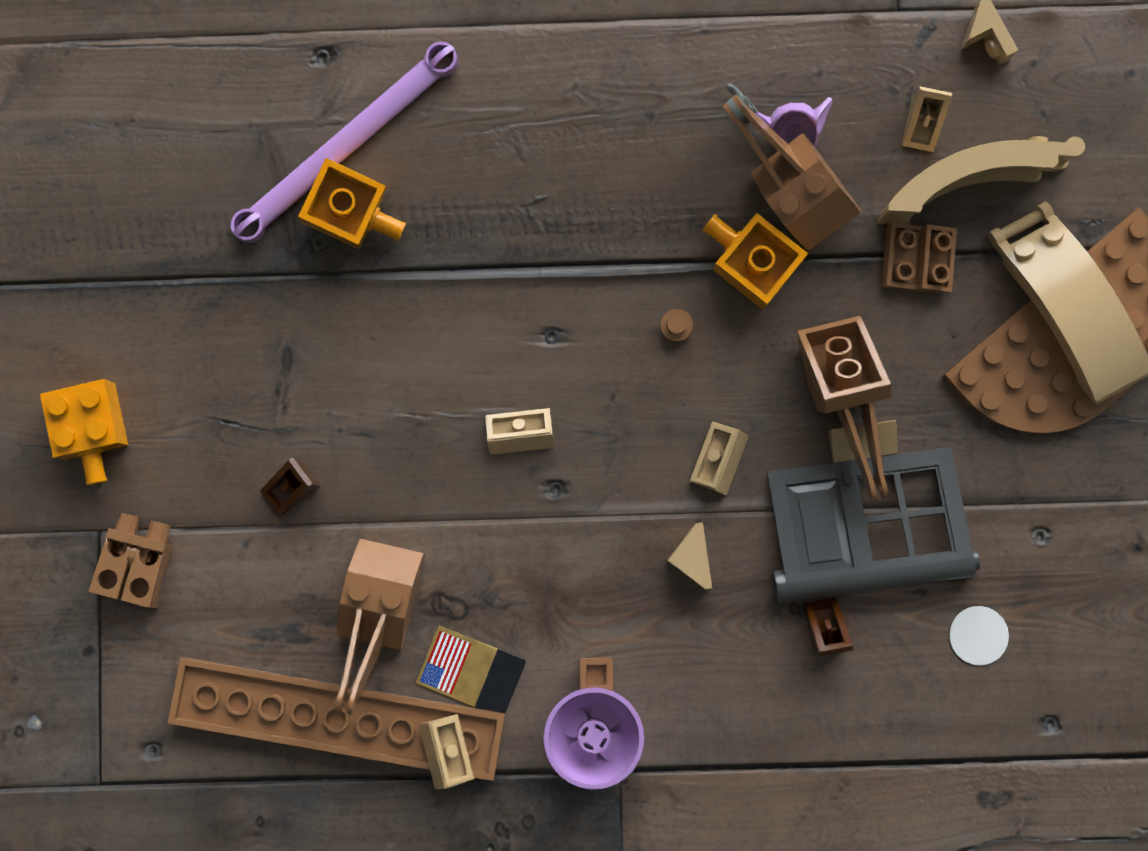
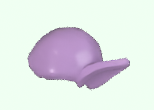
(798, 118)

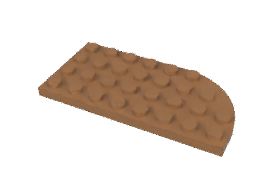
(1021, 370)

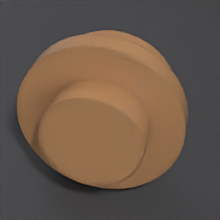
(676, 325)

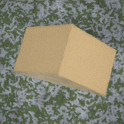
(925, 118)
(692, 557)

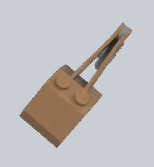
(795, 179)

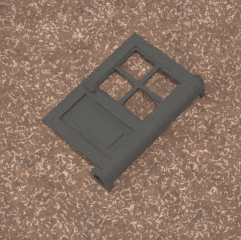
(827, 536)

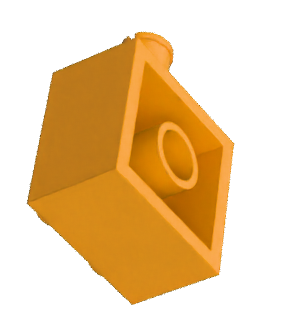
(347, 206)
(756, 258)
(84, 424)

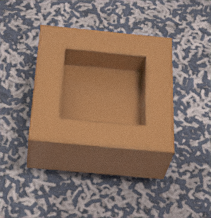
(596, 673)

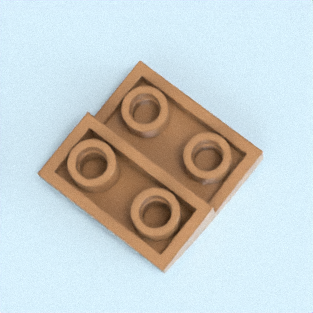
(919, 258)

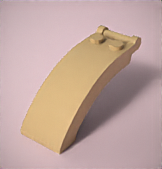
(983, 163)
(1074, 303)

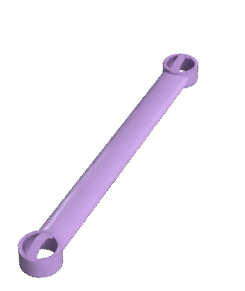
(345, 141)

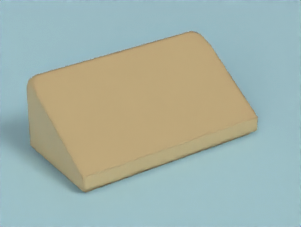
(519, 431)
(842, 450)
(719, 458)
(446, 752)

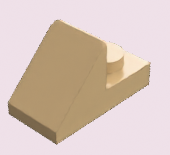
(988, 25)

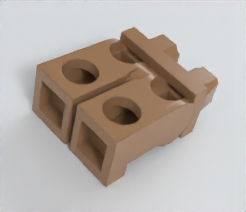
(132, 564)

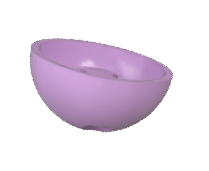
(599, 756)

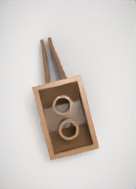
(847, 373)
(375, 607)

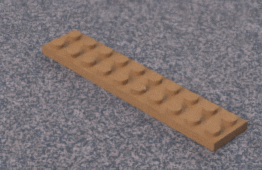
(304, 715)

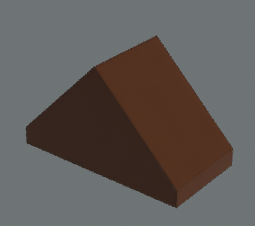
(289, 486)
(827, 627)

